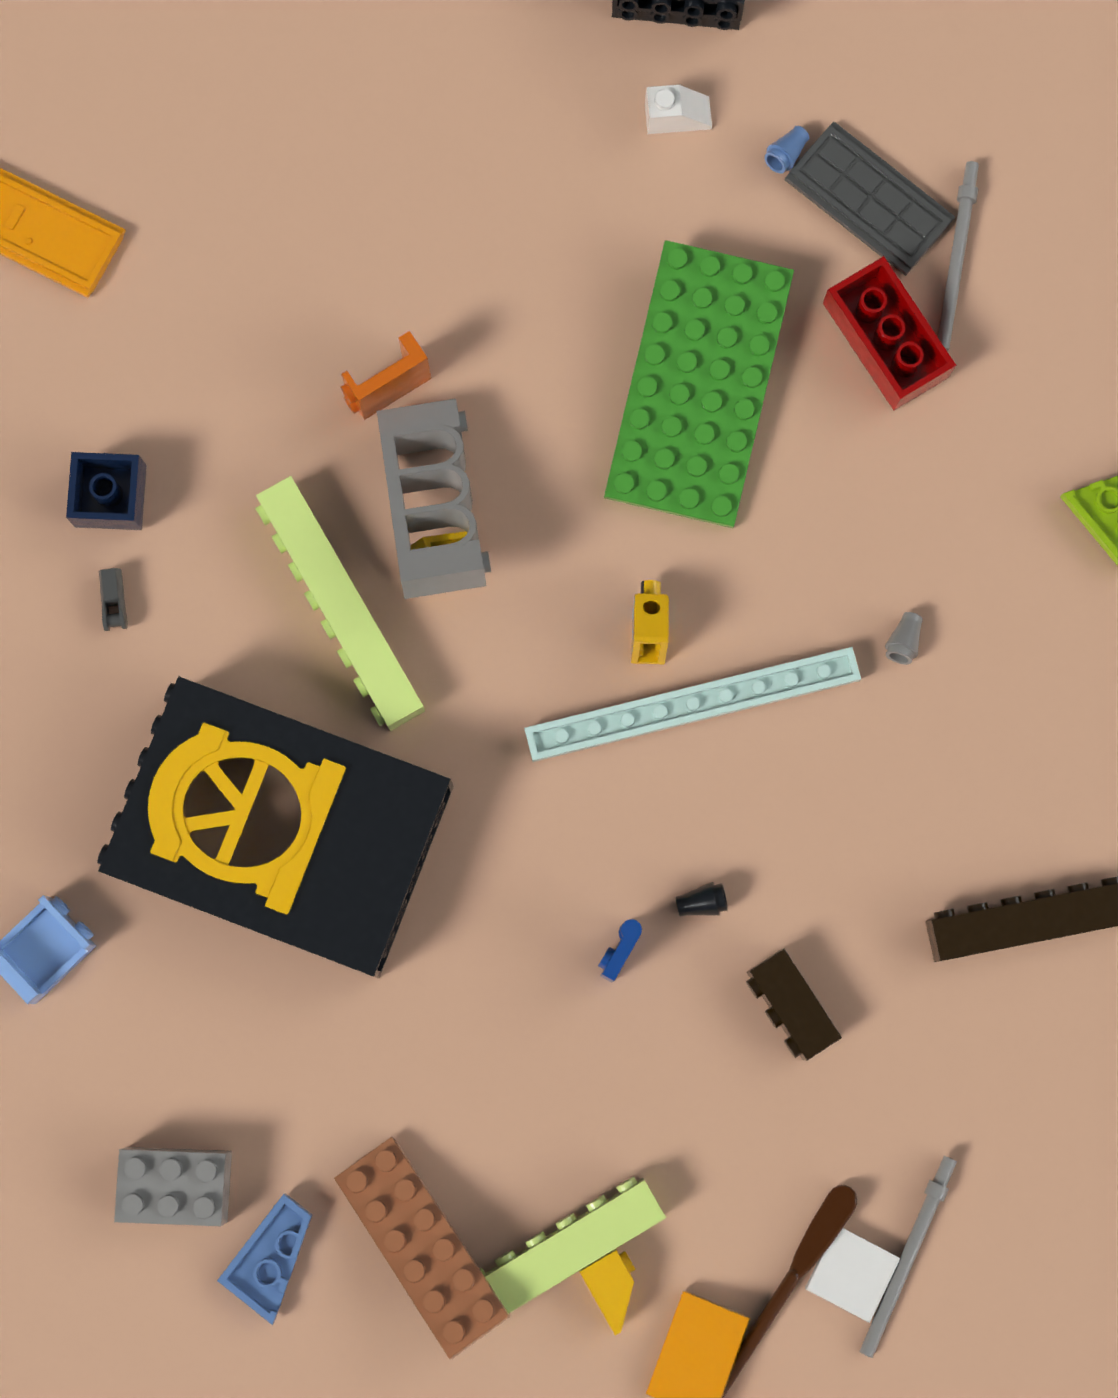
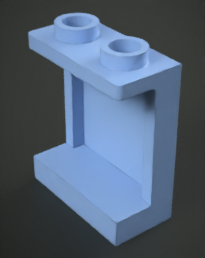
(43, 949)

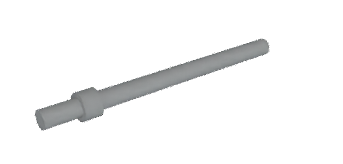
(966, 197)
(936, 1192)

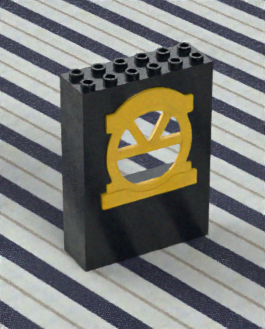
(356, 844)

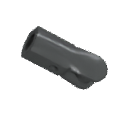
(112, 595)

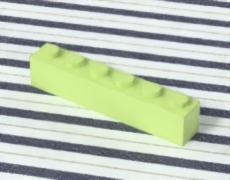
(574, 1244)

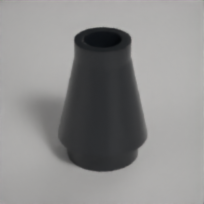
(703, 901)

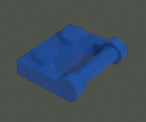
(614, 959)

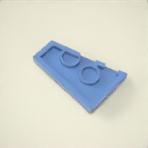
(268, 1258)

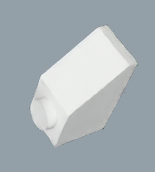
(676, 110)

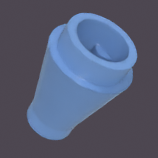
(785, 151)

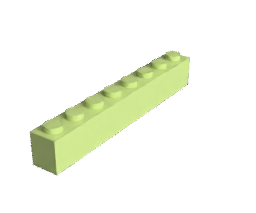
(340, 604)

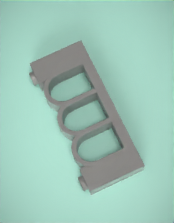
(443, 566)

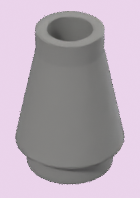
(904, 641)

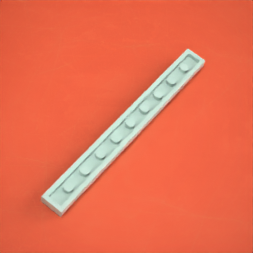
(692, 704)

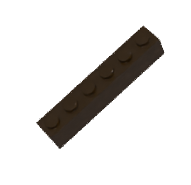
(1023, 922)

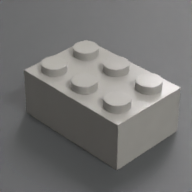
(173, 1186)

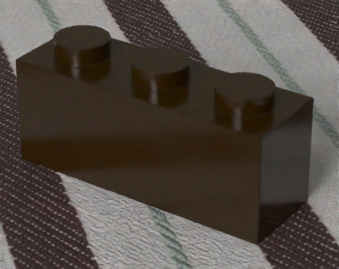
(792, 1006)

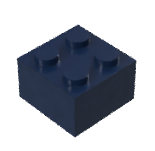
(106, 491)

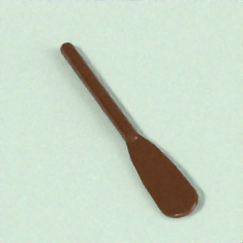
(819, 1236)

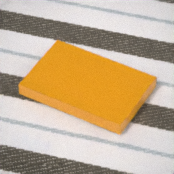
(698, 1350)

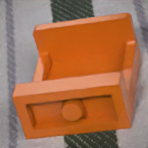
(391, 382)

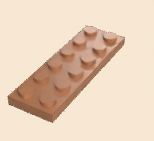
(422, 1248)

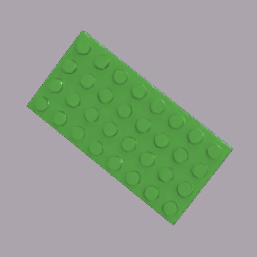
(699, 384)

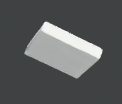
(853, 1274)

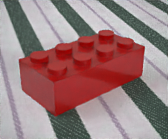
(888, 333)

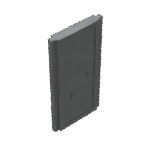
(869, 198)

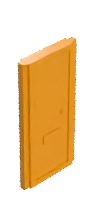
(54, 235)

